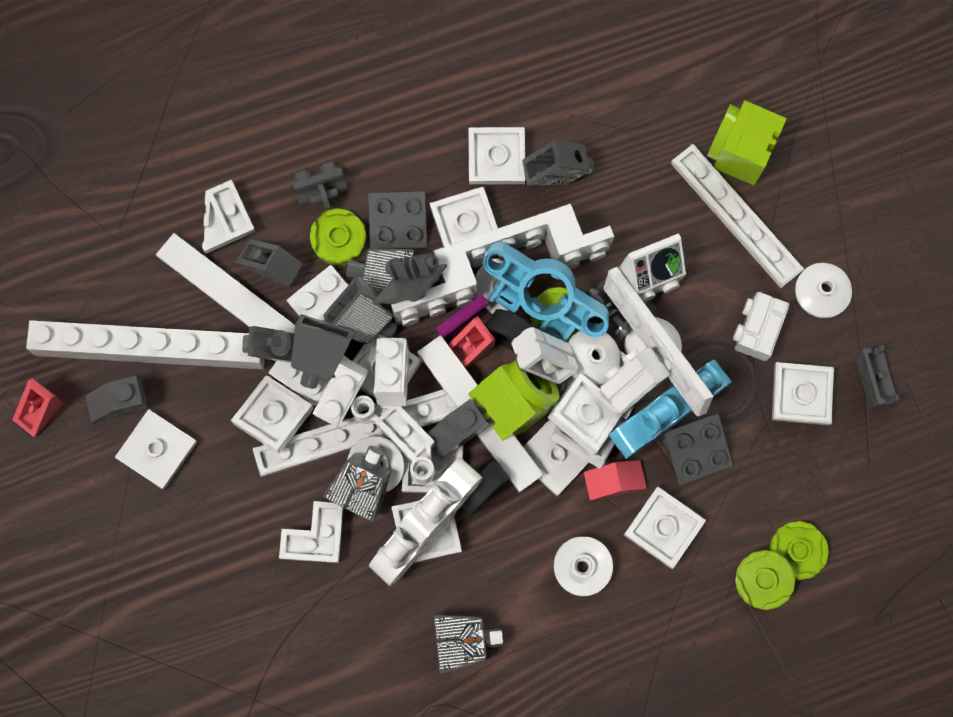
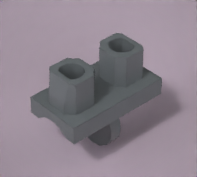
(319, 187)
(268, 344)

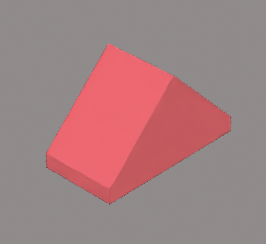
(472, 343)
(36, 408)
(615, 479)

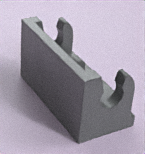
(876, 377)

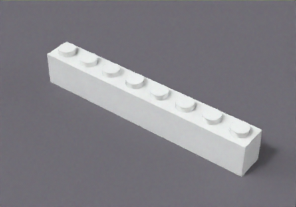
(139, 344)

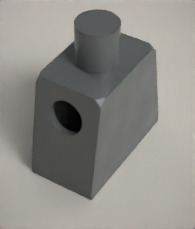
(318, 349)

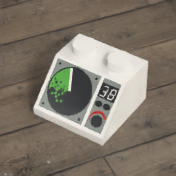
(655, 268)

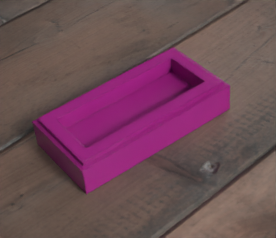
(463, 317)

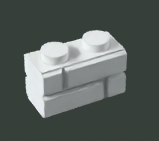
(761, 326)
(544, 355)
(391, 372)
(634, 380)
(340, 392)

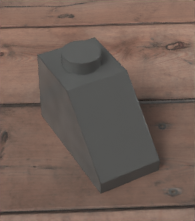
(269, 262)
(117, 399)
(458, 428)

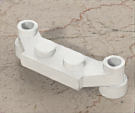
(402, 432)

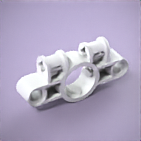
(425, 521)

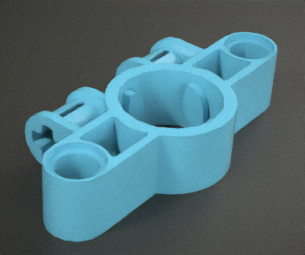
(556, 320)
(664, 413)

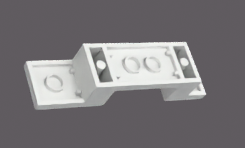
(458, 282)

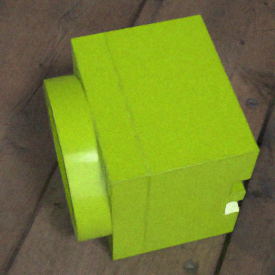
(745, 141)
(514, 399)

